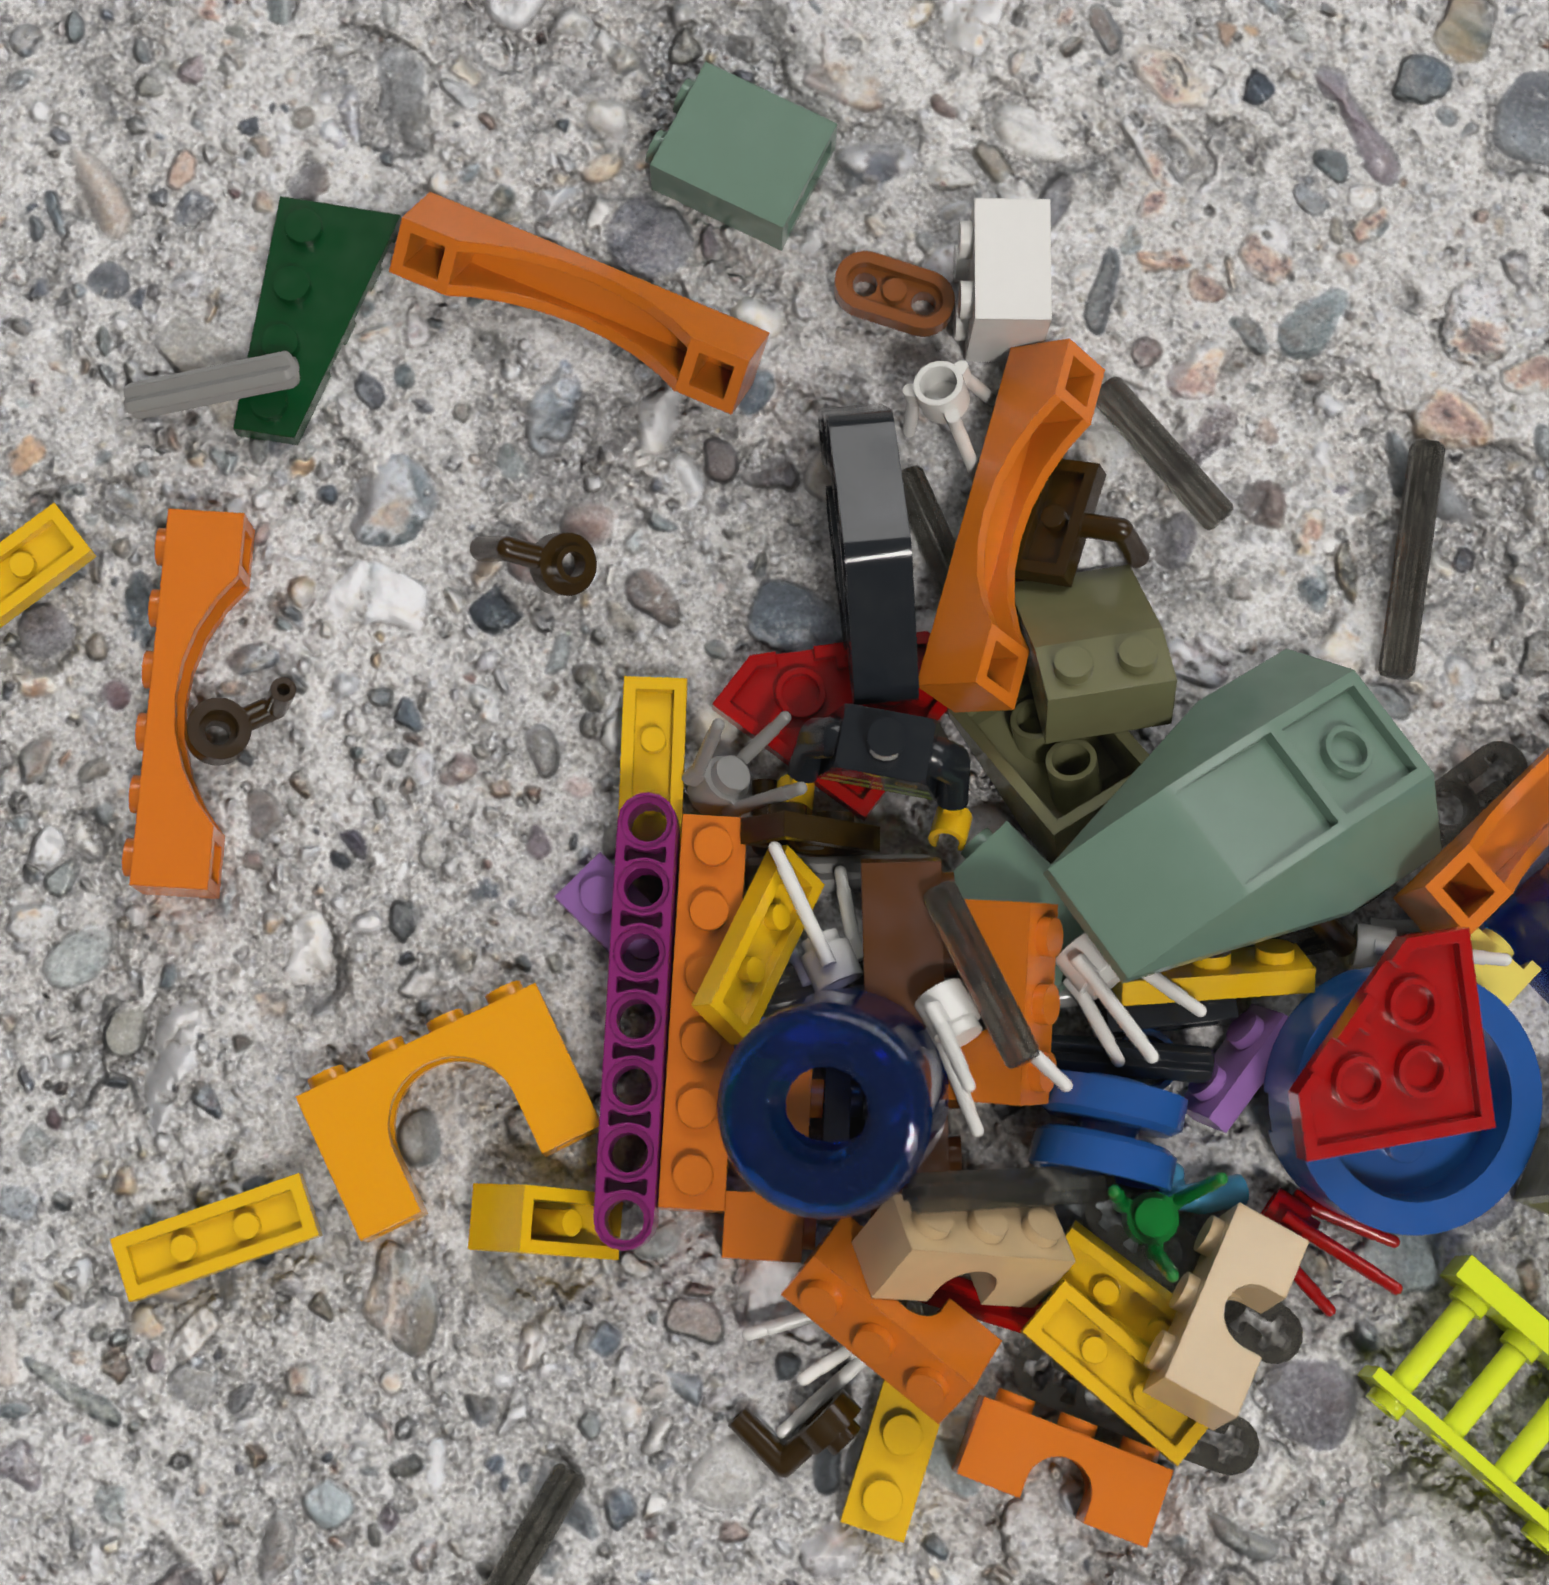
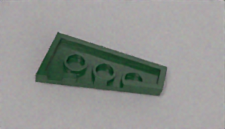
(310, 294)

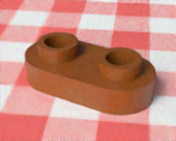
(897, 288)

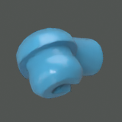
(1221, 1199)

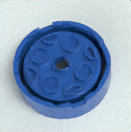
(1423, 1183)

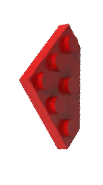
(808, 687)
(1401, 1055)

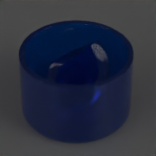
(883, 1053)

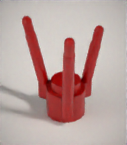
(1295, 1213)

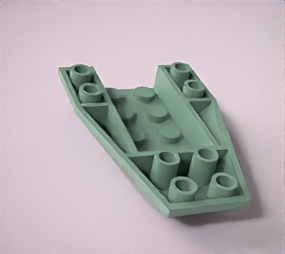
(1252, 821)

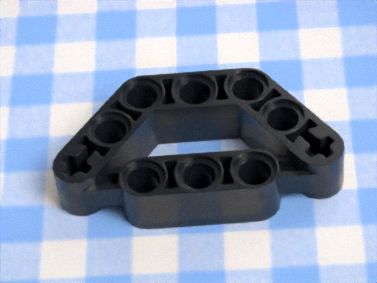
(871, 551)

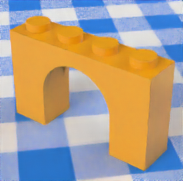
(358, 1109)

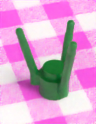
(1154, 1217)

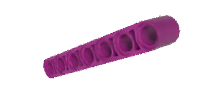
(628, 988)

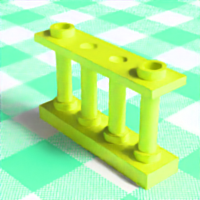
(1524, 1340)

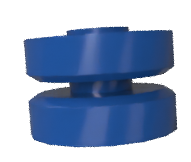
(1109, 1120)

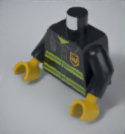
(886, 754)

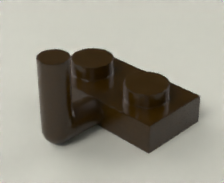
(1063, 522)
(819, 835)

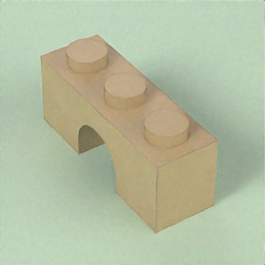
(1007, 1252)
(1198, 1361)

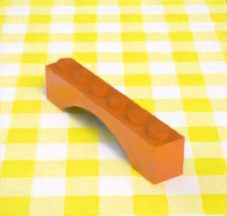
(487, 259)
(202, 578)
(976, 638)
(1485, 858)
(707, 901)

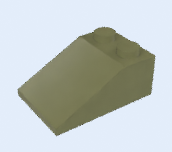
(1095, 655)
(1050, 785)

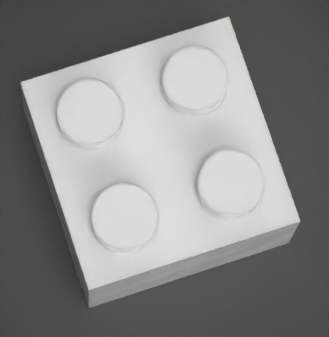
(1003, 277)

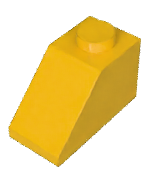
(538, 1221)

